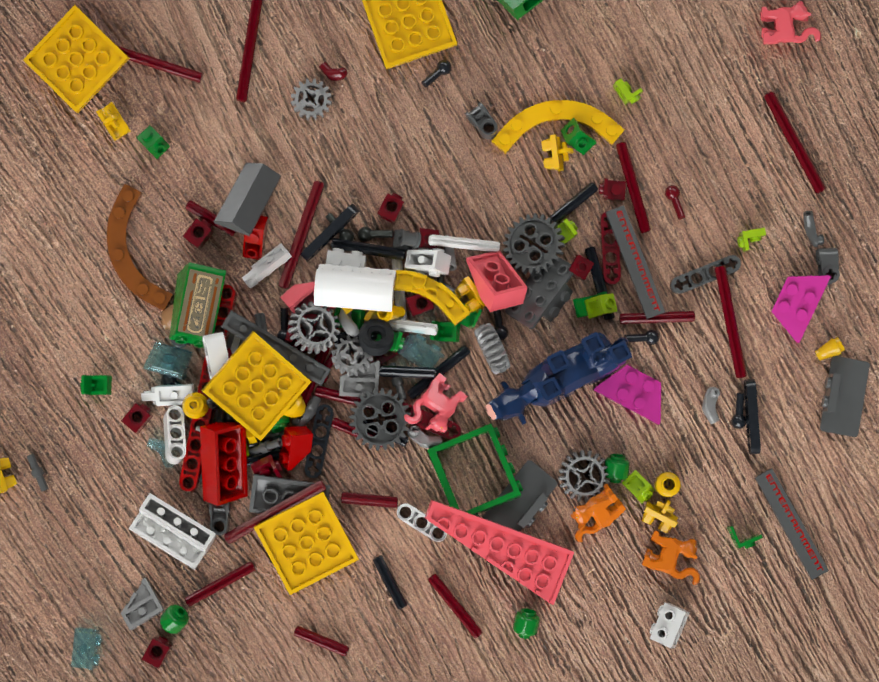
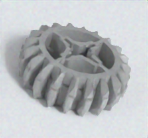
(320, 330)
(492, 348)
(569, 467)

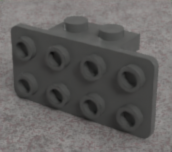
(544, 295)
(844, 396)
(519, 512)

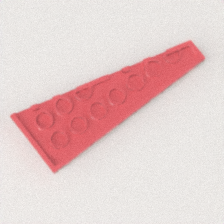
(523, 557)

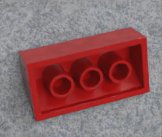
(223, 462)

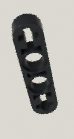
(330, 232)
(752, 418)
(321, 441)

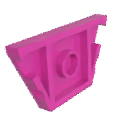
(798, 302)
(634, 391)

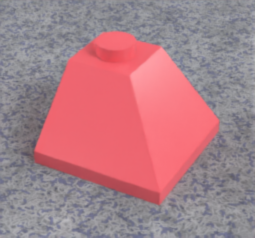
(301, 294)

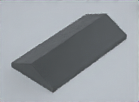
(248, 198)
(270, 491)

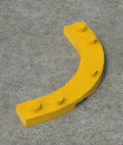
(554, 111)
(432, 290)

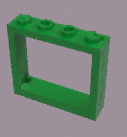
(501, 451)

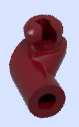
(333, 74)

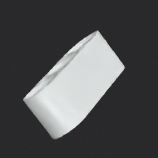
(215, 352)
(174, 443)
(411, 520)

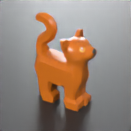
(599, 509)
(668, 556)

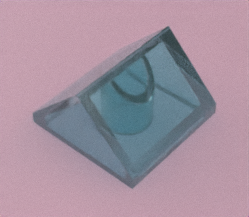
(168, 361)

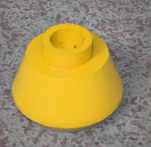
(200, 408)
(297, 408)

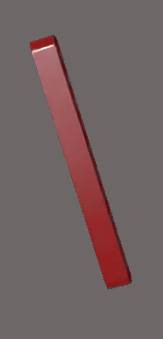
(207, 418)

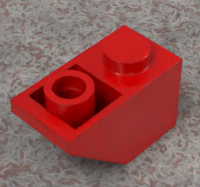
(254, 244)
(296, 445)

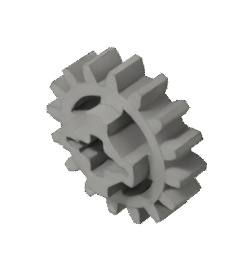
(306, 104)
(342, 356)

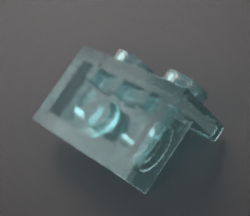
(419, 352)
(85, 648)

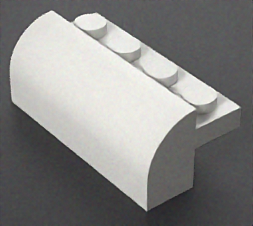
(354, 287)
(172, 531)

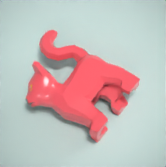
(783, 24)
(437, 402)

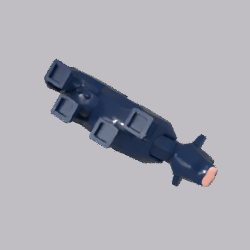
(561, 376)

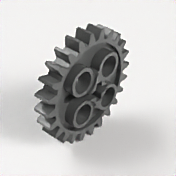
(524, 258)
(377, 401)

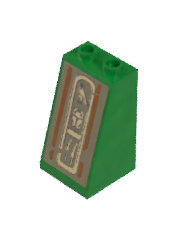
(196, 303)

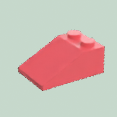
(496, 281)

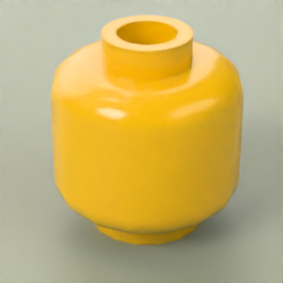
(673, 487)

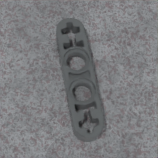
(704, 272)

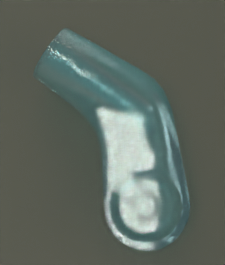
(159, 446)

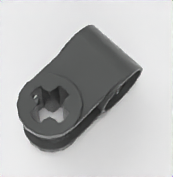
(479, 118)
(406, 240)
(828, 262)
(220, 514)

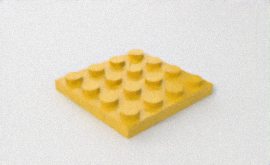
(409, 29)
(76, 59)
(256, 386)
(306, 543)

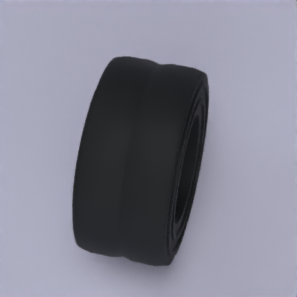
(380, 327)

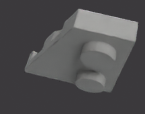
(358, 385)
(142, 606)

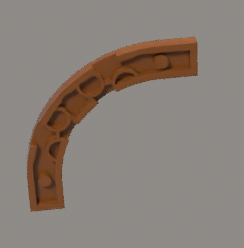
(120, 255)

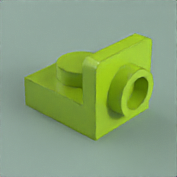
(623, 90)
(569, 230)
(754, 236)
(601, 305)
(638, 486)

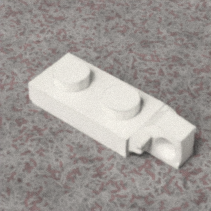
(266, 265)
(168, 394)

